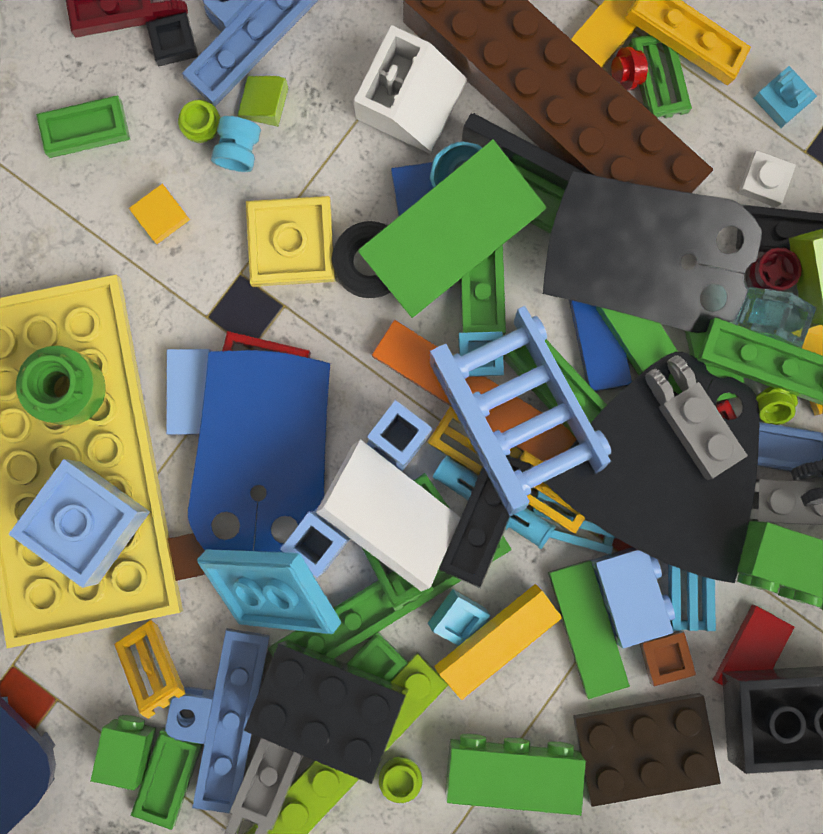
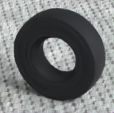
(343, 261)

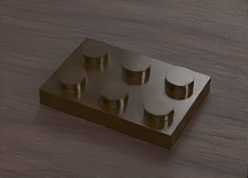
(646, 749)

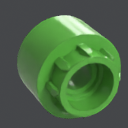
(37, 382)

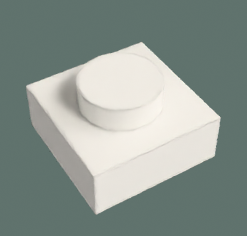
(766, 179)

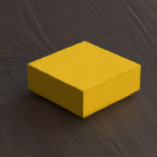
(159, 214)

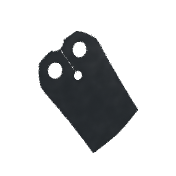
(625, 245)

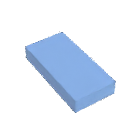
(185, 390)

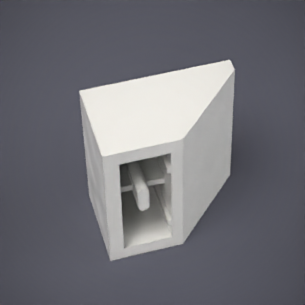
(409, 90)

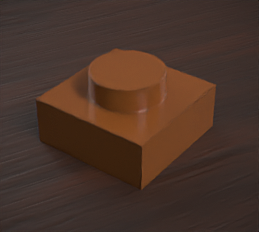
(667, 658)

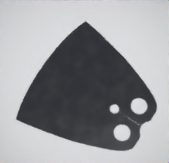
(654, 489)

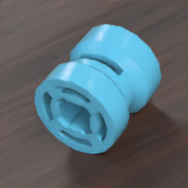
(236, 144)

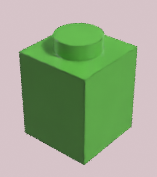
(123, 752)

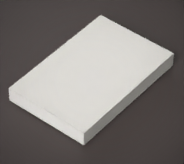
(389, 515)

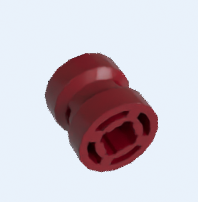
(781, 268)

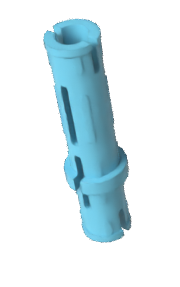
(451, 472)

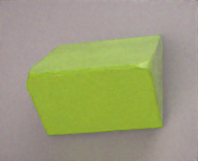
(263, 99)

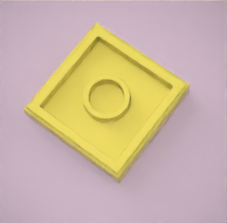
(290, 241)

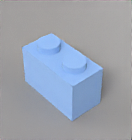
(633, 596)

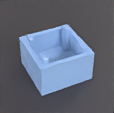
(79, 523)

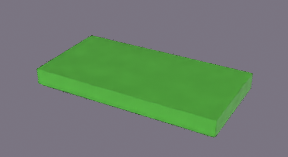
(452, 228)

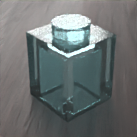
(777, 315)

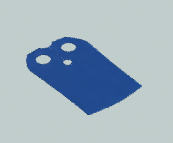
(264, 429)

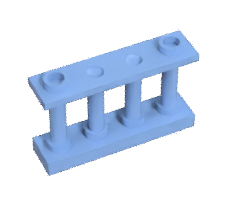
(495, 446)

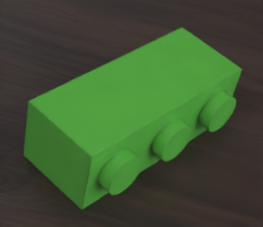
(515, 775)

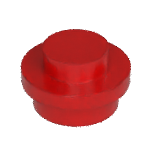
(629, 68)

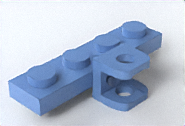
(246, 36)
(222, 719)

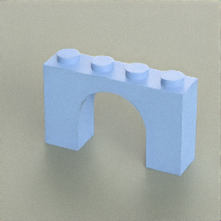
(395, 438)

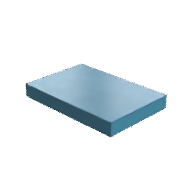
(269, 590)

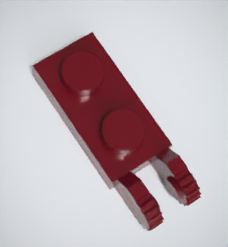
(102, 16)

